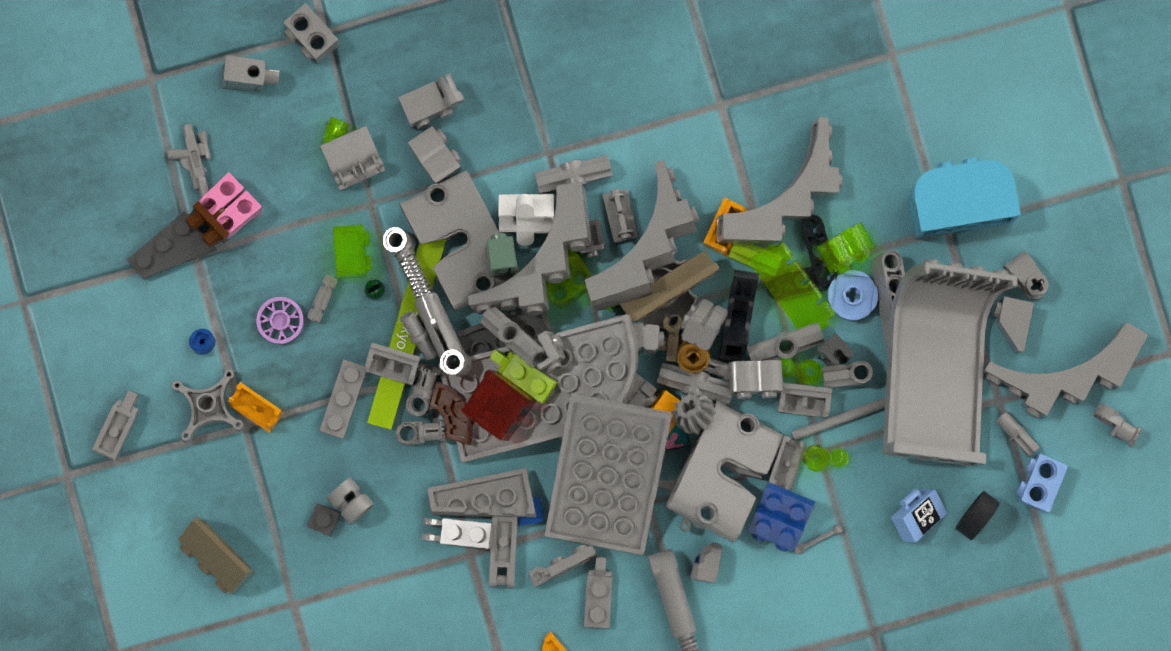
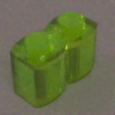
(846, 248)

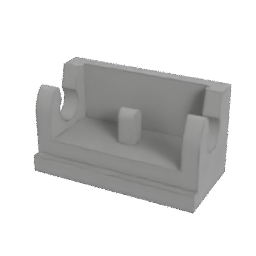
(392, 364)
(805, 400)
(787, 463)

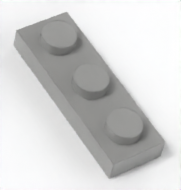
(343, 399)

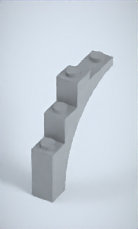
(795, 203)
(550, 264)
(633, 274)
(1041, 390)

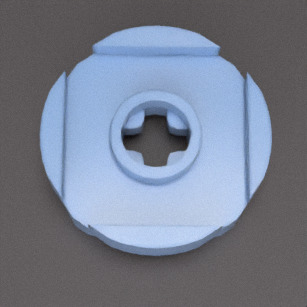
(860, 307)

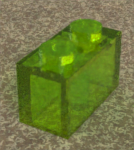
(350, 251)

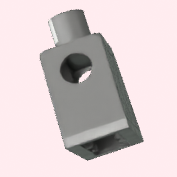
(236, 74)

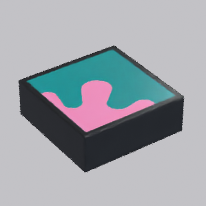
(677, 439)

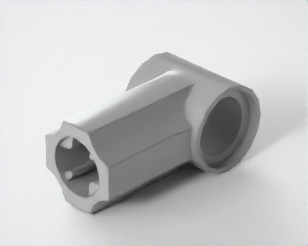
(843, 375)

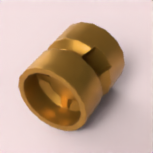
(692, 358)

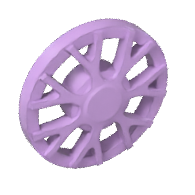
(279, 320)

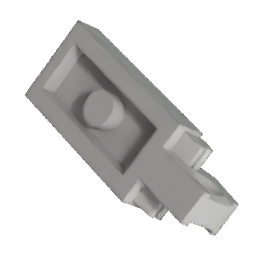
(117, 427)
(562, 565)
(598, 596)

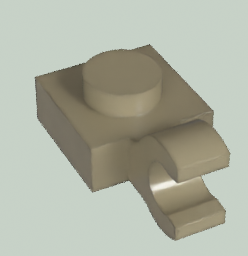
(670, 343)

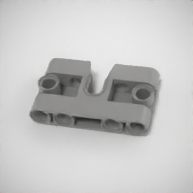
(457, 214)
(702, 482)

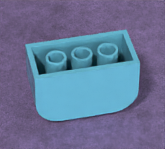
(963, 198)

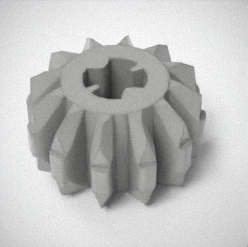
(693, 412)

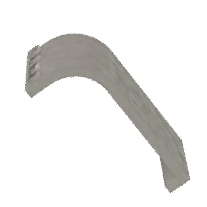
(939, 362)

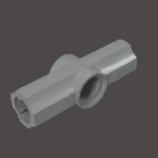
(572, 172)
(802, 339)
(521, 344)
(678, 379)

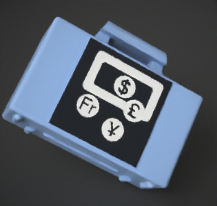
(918, 514)

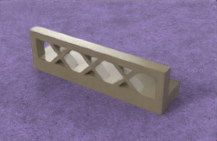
(672, 286)

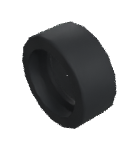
(977, 515)

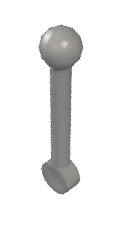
(837, 529)

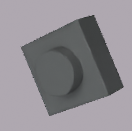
(323, 519)

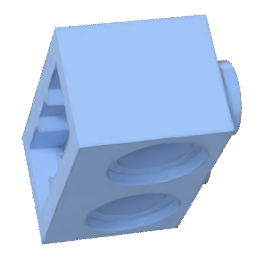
(1047, 486)

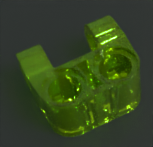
(573, 291)

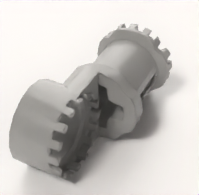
(423, 388)
(1119, 427)
(420, 429)

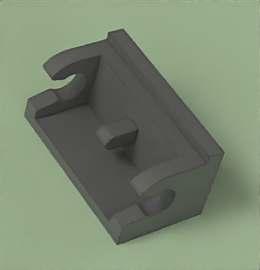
(833, 350)

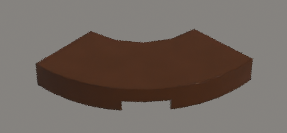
(449, 405)

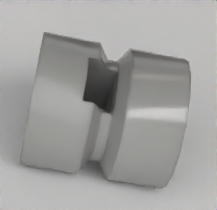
(354, 509)

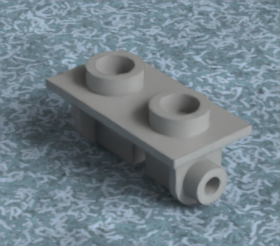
(620, 215)

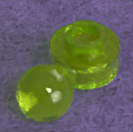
(790, 368)
(837, 458)

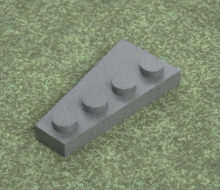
(492, 495)

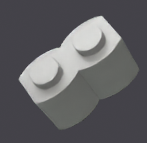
(434, 155)
(755, 378)

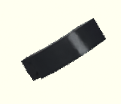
(739, 315)

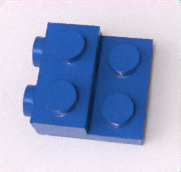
(780, 517)

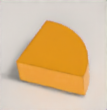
(552, 644)

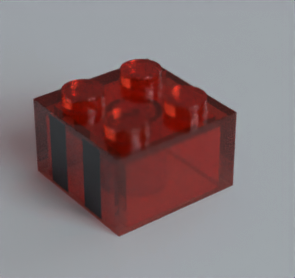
(498, 405)

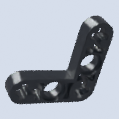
(814, 271)

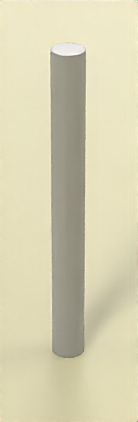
(838, 419)

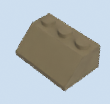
(215, 556)

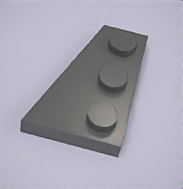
(169, 248)

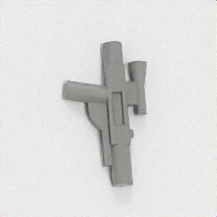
(191, 157)

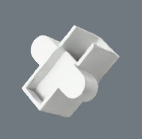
(526, 215)

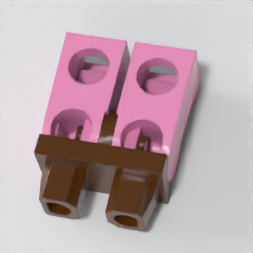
(223, 211)

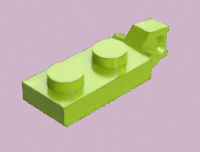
(529, 379)

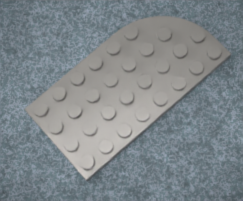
(597, 364)

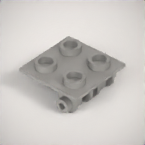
(352, 157)

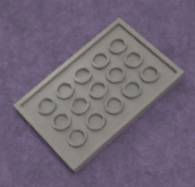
(607, 474)

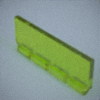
(785, 285)

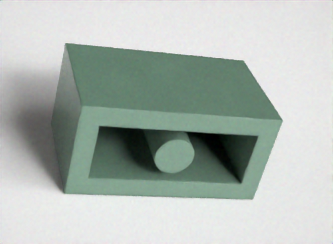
(500, 255)

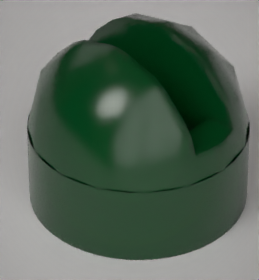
(376, 294)

